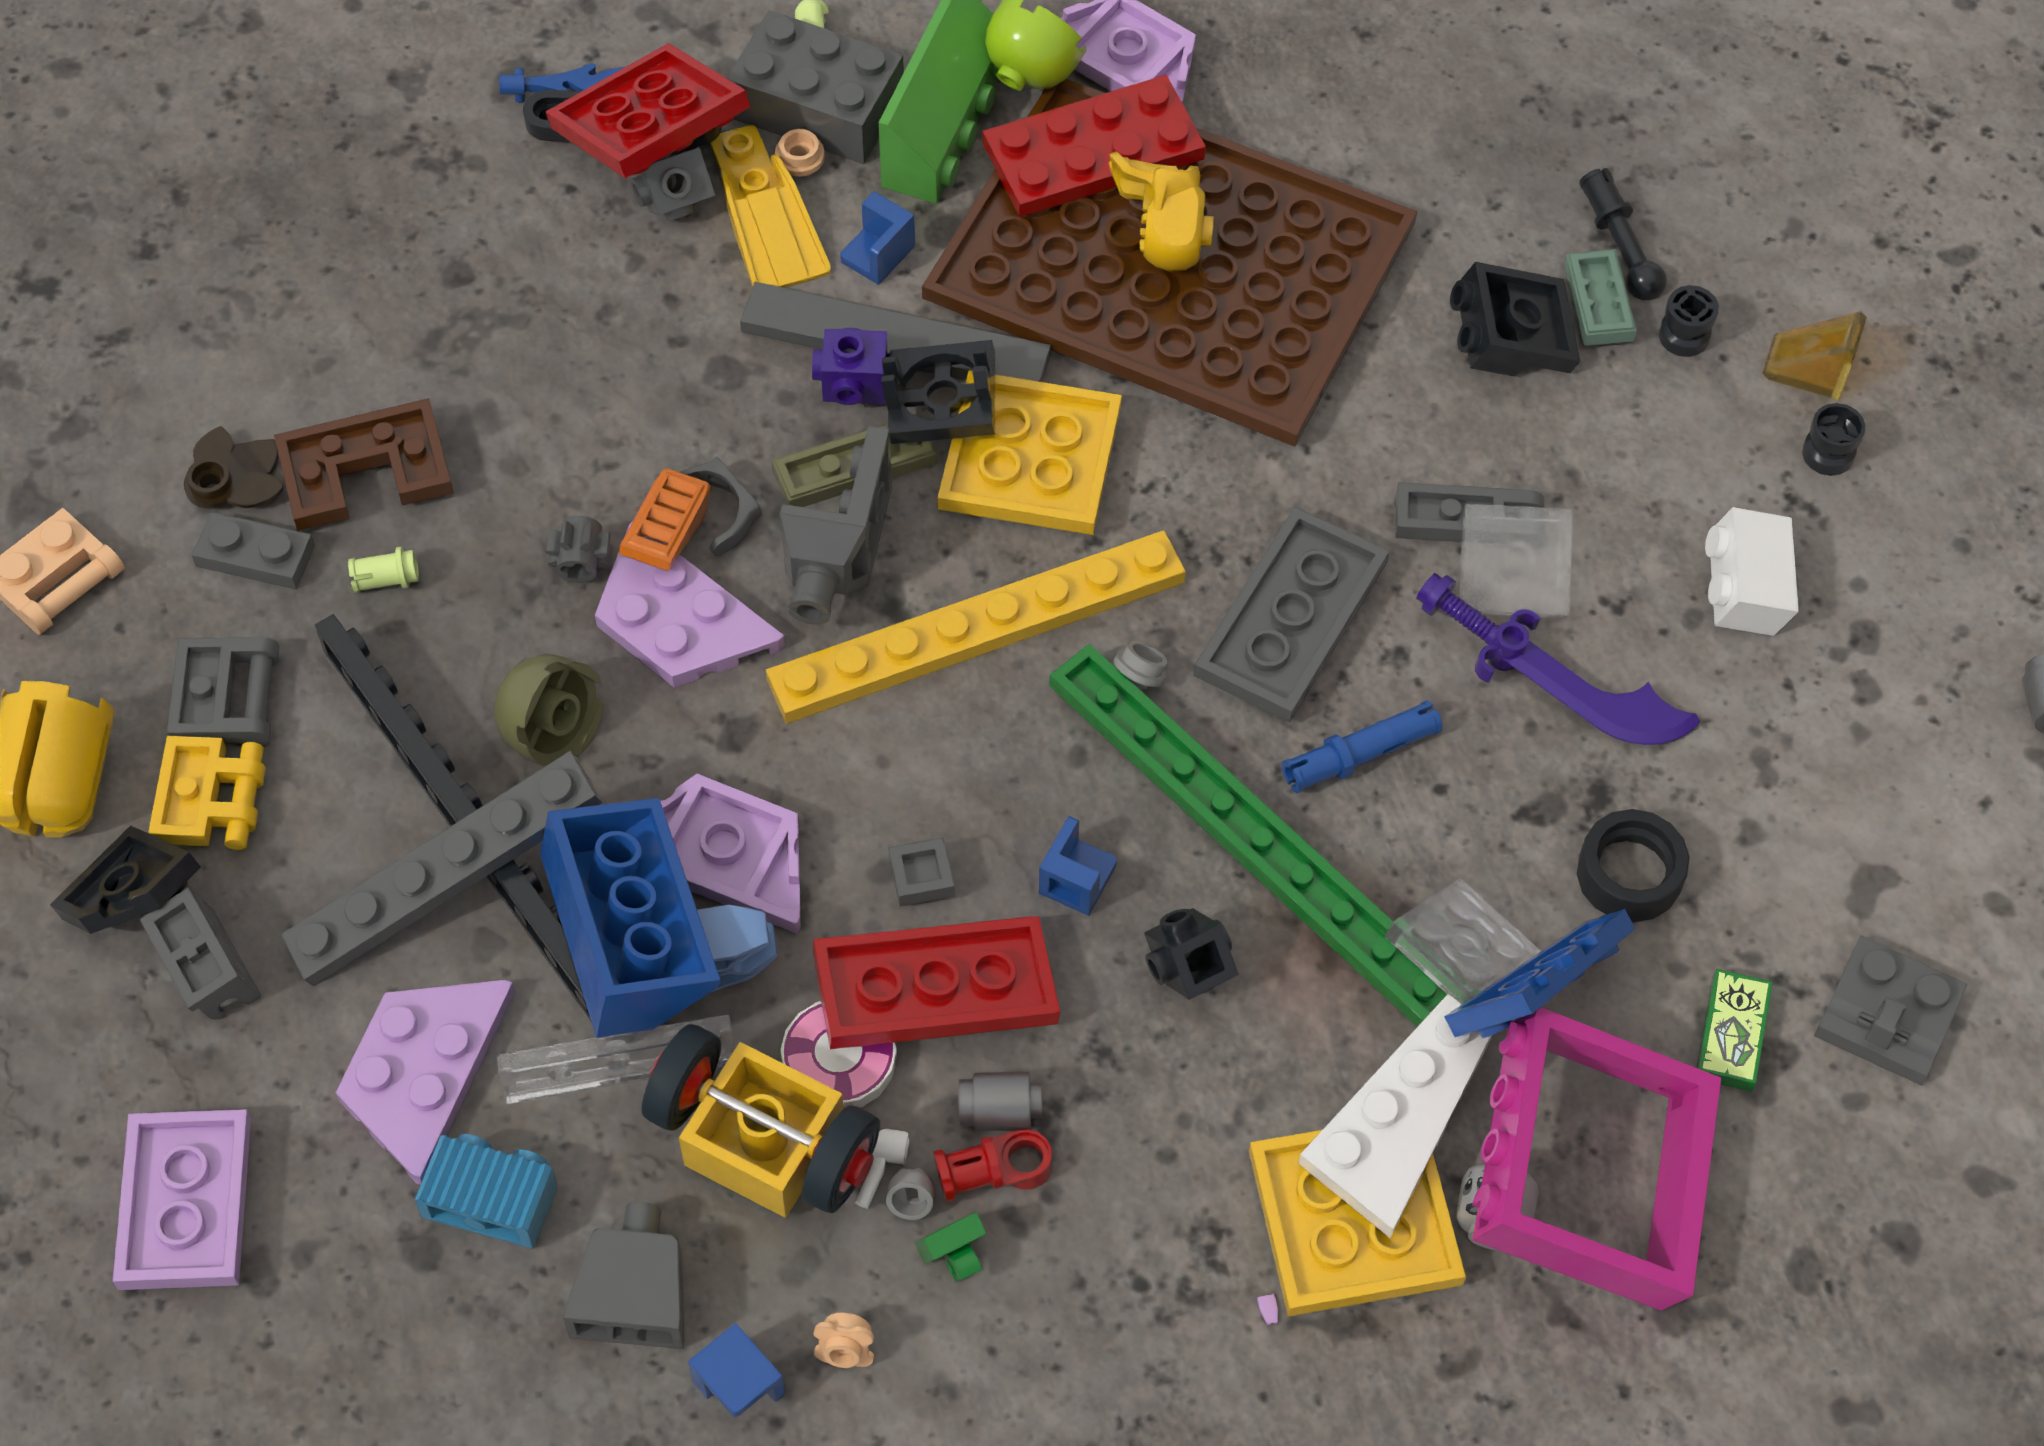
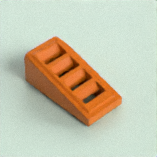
(669, 515)

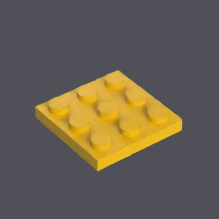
(1041, 462)
(1335, 1255)

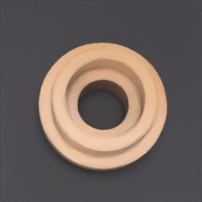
(800, 152)

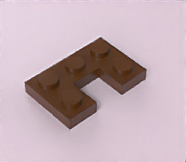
(321, 453)

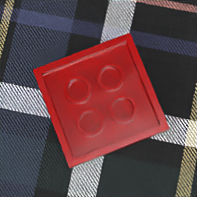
(648, 110)

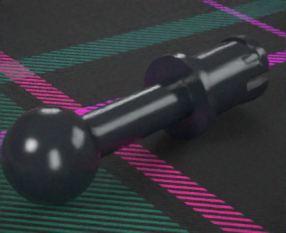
(1645, 278)

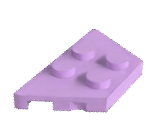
(1130, 44)
(679, 620)
(737, 848)
(421, 1065)

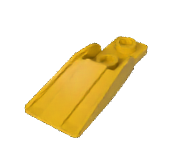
(767, 212)

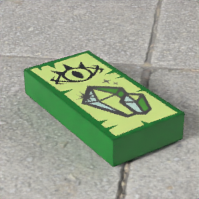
(1734, 1028)

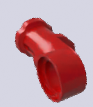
(990, 1164)

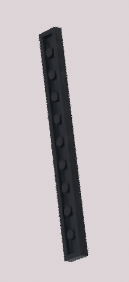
(433, 771)

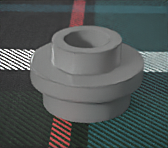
(1141, 664)

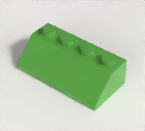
(938, 102)

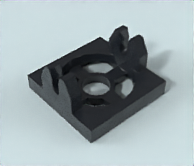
(974, 421)

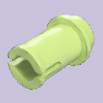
(384, 570)

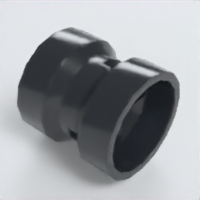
(1688, 321)
(1833, 439)

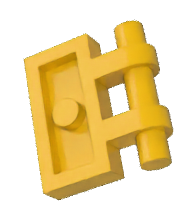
(189, 790)

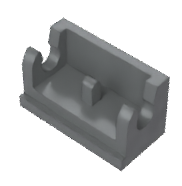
(199, 954)

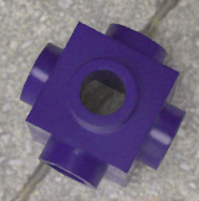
(851, 366)

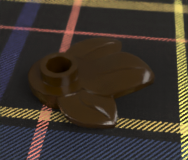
(238, 470)

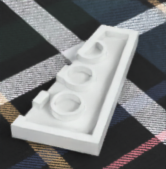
(1392, 1125)

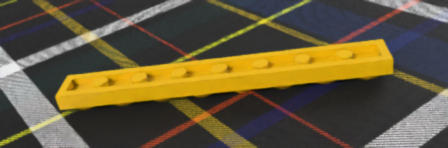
(974, 626)

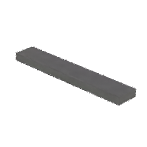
(804, 316)

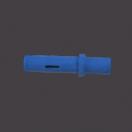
(1342, 755)

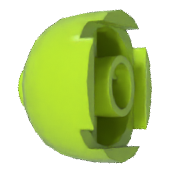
(1031, 47)

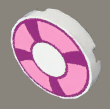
(855, 1072)

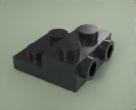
(1514, 320)

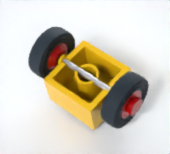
(759, 1124)

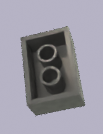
(816, 83)

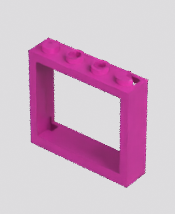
(1682, 1176)

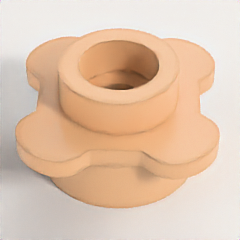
(844, 1341)

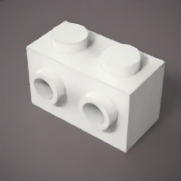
(1752, 571)

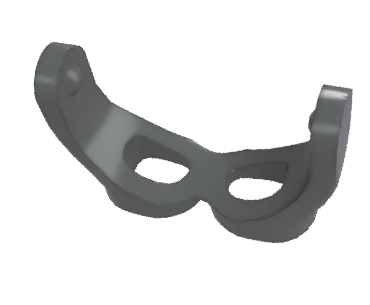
(720, 476)

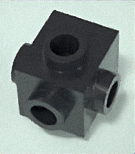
(1190, 953)

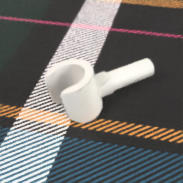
(890, 1148)

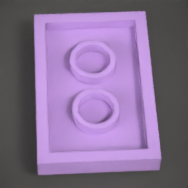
(182, 1200)

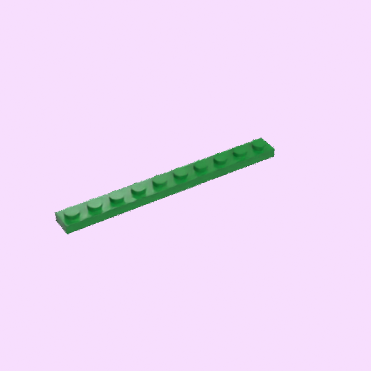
(1245, 828)

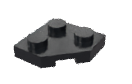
(126, 881)

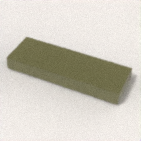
(825, 468)

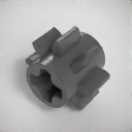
(579, 549)

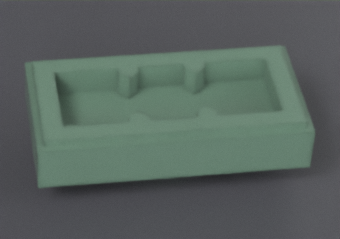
(1599, 297)

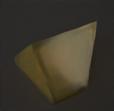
(1816, 355)

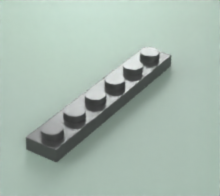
(436, 870)

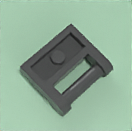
(205, 686)

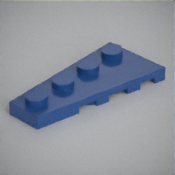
(1540, 977)

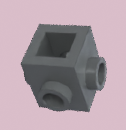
(688, 185)

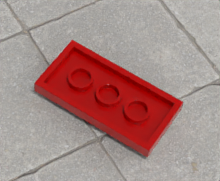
(1068, 148)
(935, 982)

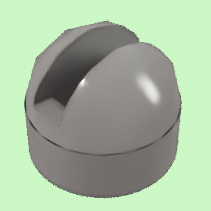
(898, 1194)

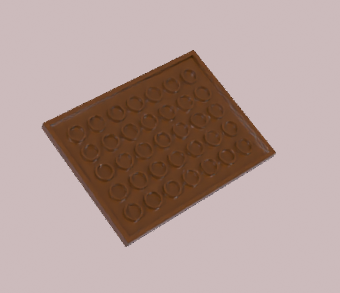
(1236, 334)

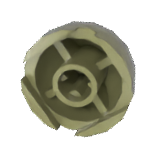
(548, 707)

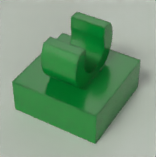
(954, 1245)

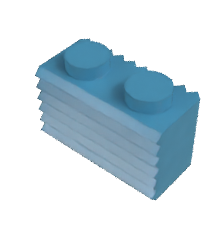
(487, 1190)

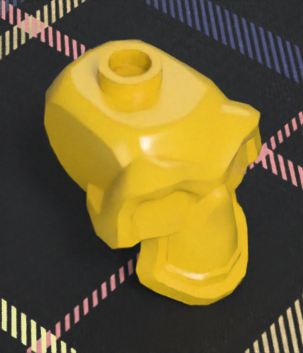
(1173, 209)

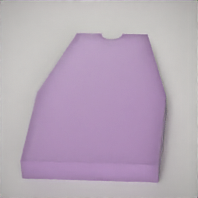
(1268, 1308)

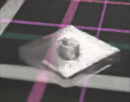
(1516, 559)

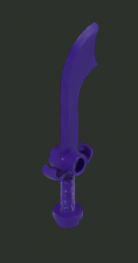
(1630, 716)

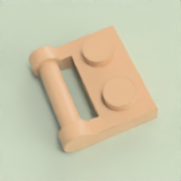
(46, 559)

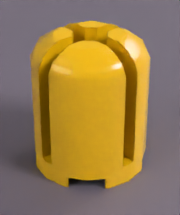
(50, 758)

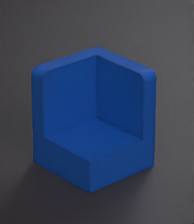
(883, 241)
(1075, 870)
(735, 1372)

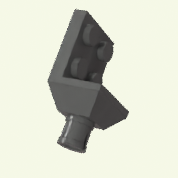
(838, 550)

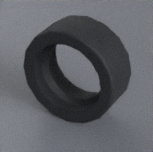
(1639, 828)

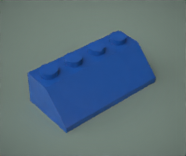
(627, 914)

